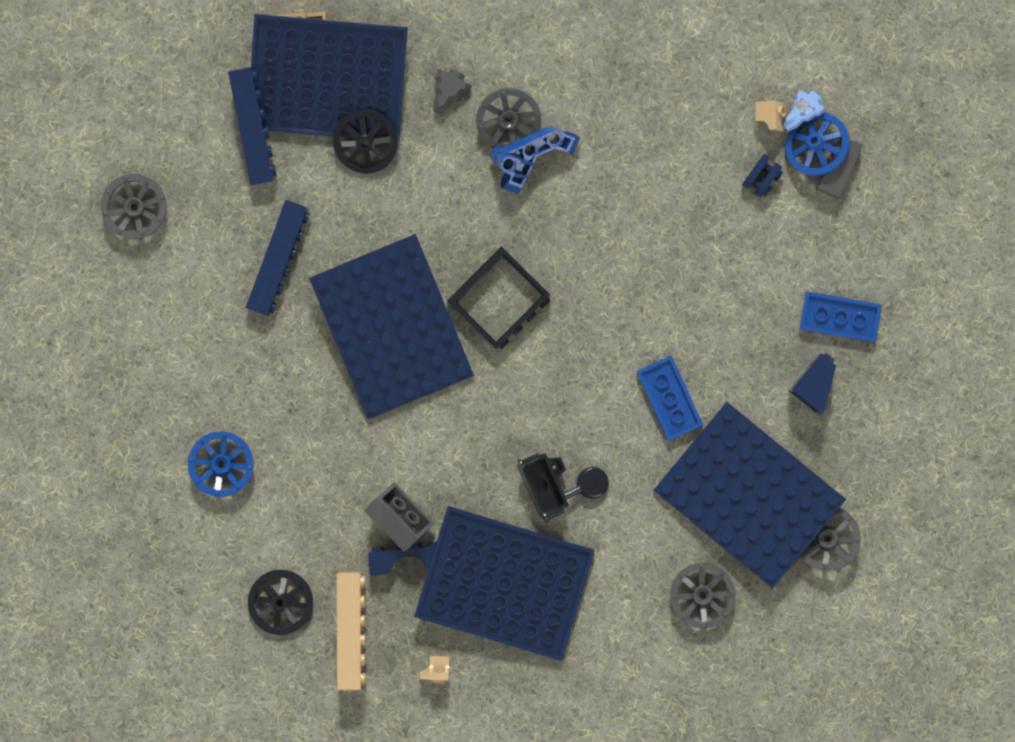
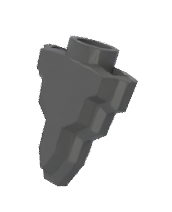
(449, 89)

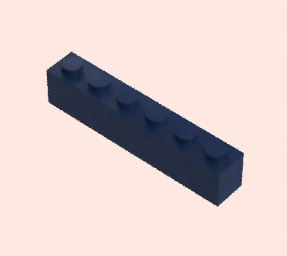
(251, 125)
(277, 257)

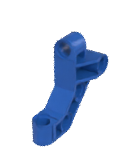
(518, 163)

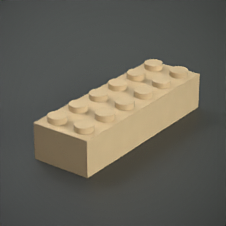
(349, 631)

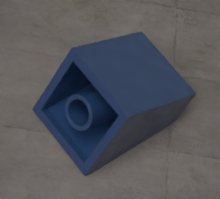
(815, 383)

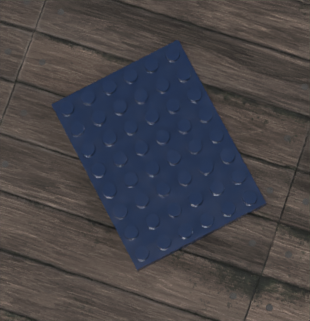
(325, 69)
(391, 326)
(749, 495)
(504, 583)

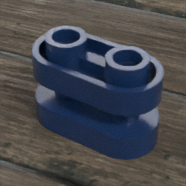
(773, 174)

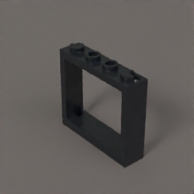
(528, 315)

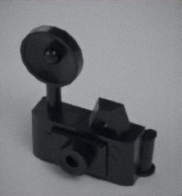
(545, 489)

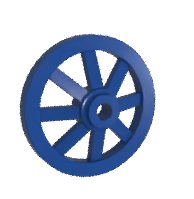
(819, 147)
(203, 442)

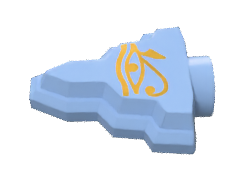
(803, 109)

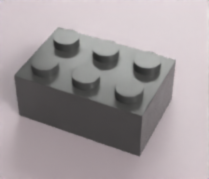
(399, 516)

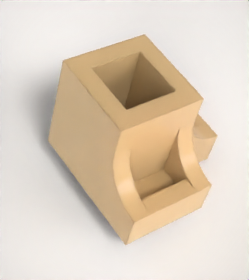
(772, 113)
(437, 670)

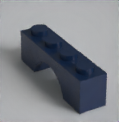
(382, 560)

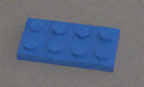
(840, 316)
(669, 398)

